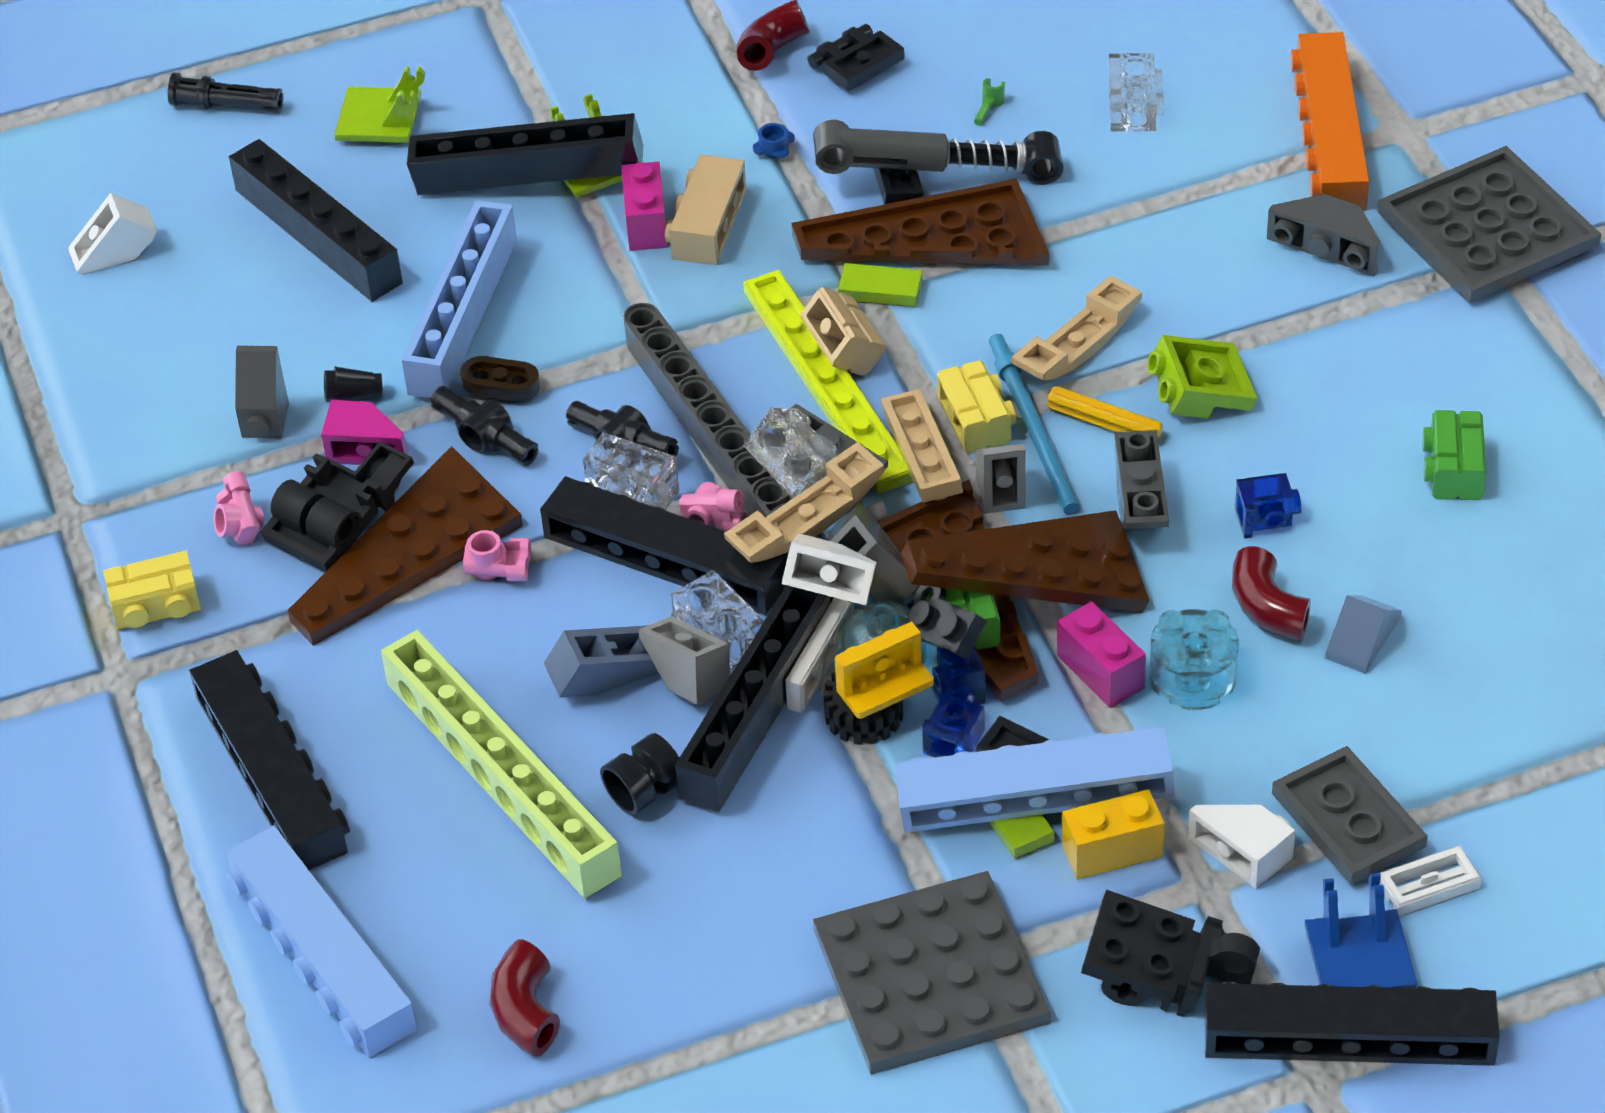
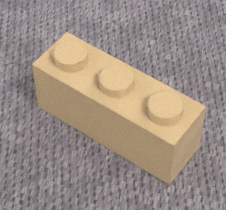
(706, 209)

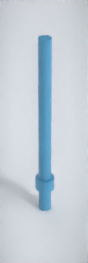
(1012, 375)

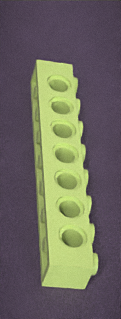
(502, 764)

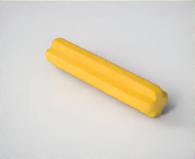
(1099, 412)

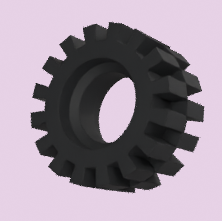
(844, 721)

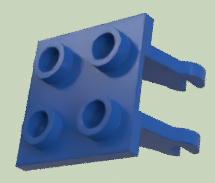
(1360, 948)

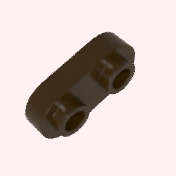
(500, 378)

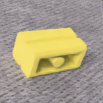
(975, 406)
(152, 590)

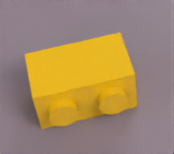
(1112, 834)

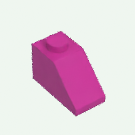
(354, 431)

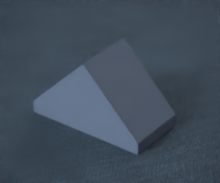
(1361, 632)

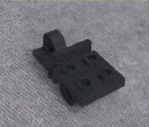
(333, 505)
(1159, 955)

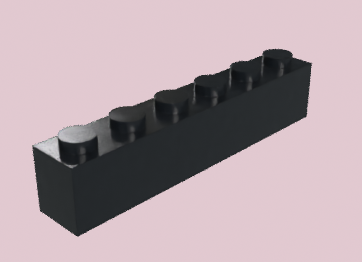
(524, 154)
(316, 220)
(656, 542)
(748, 701)
(268, 760)
(1351, 1023)

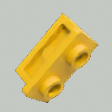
(882, 671)

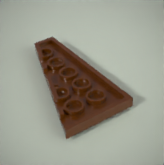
(956, 226)
(405, 546)
(1041, 560)
(1010, 664)

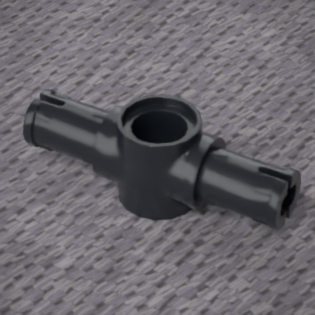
(624, 423)
(484, 425)

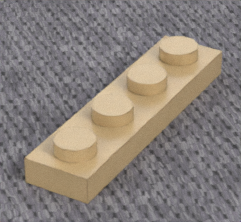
(921, 446)

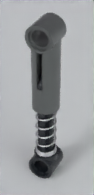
(844, 147)

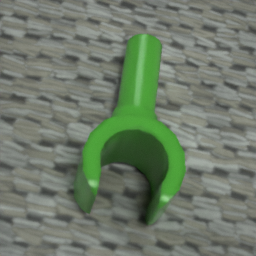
(990, 97)

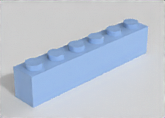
(459, 299)
(1032, 778)
(321, 942)

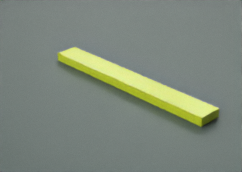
(830, 386)

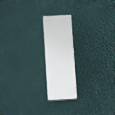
(817, 655)

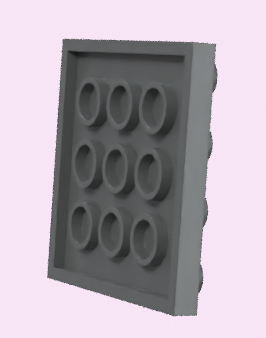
(1488, 223)
(930, 972)

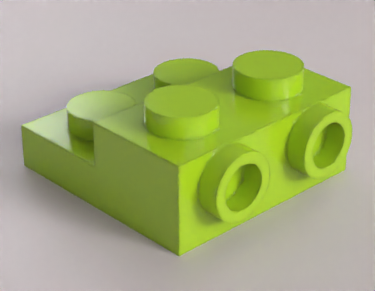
(1200, 376)

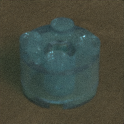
(1193, 657)

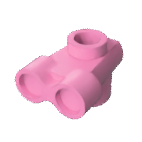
(714, 506)
(235, 511)
(491, 558)

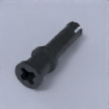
(207, 93)

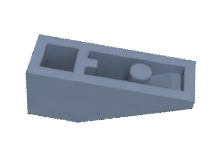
(597, 660)

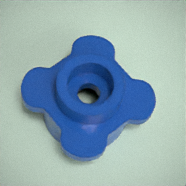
(773, 141)

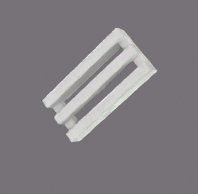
(1432, 886)

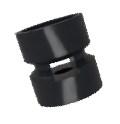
(638, 777)

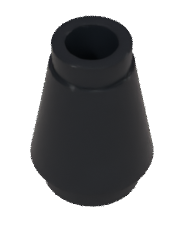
(351, 384)

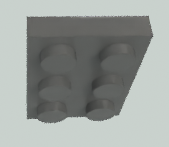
(1349, 815)

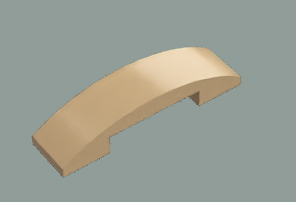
(1084, 335)
(810, 512)

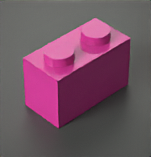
(644, 206)
(1101, 654)

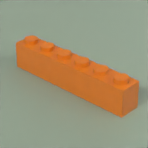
(1330, 118)

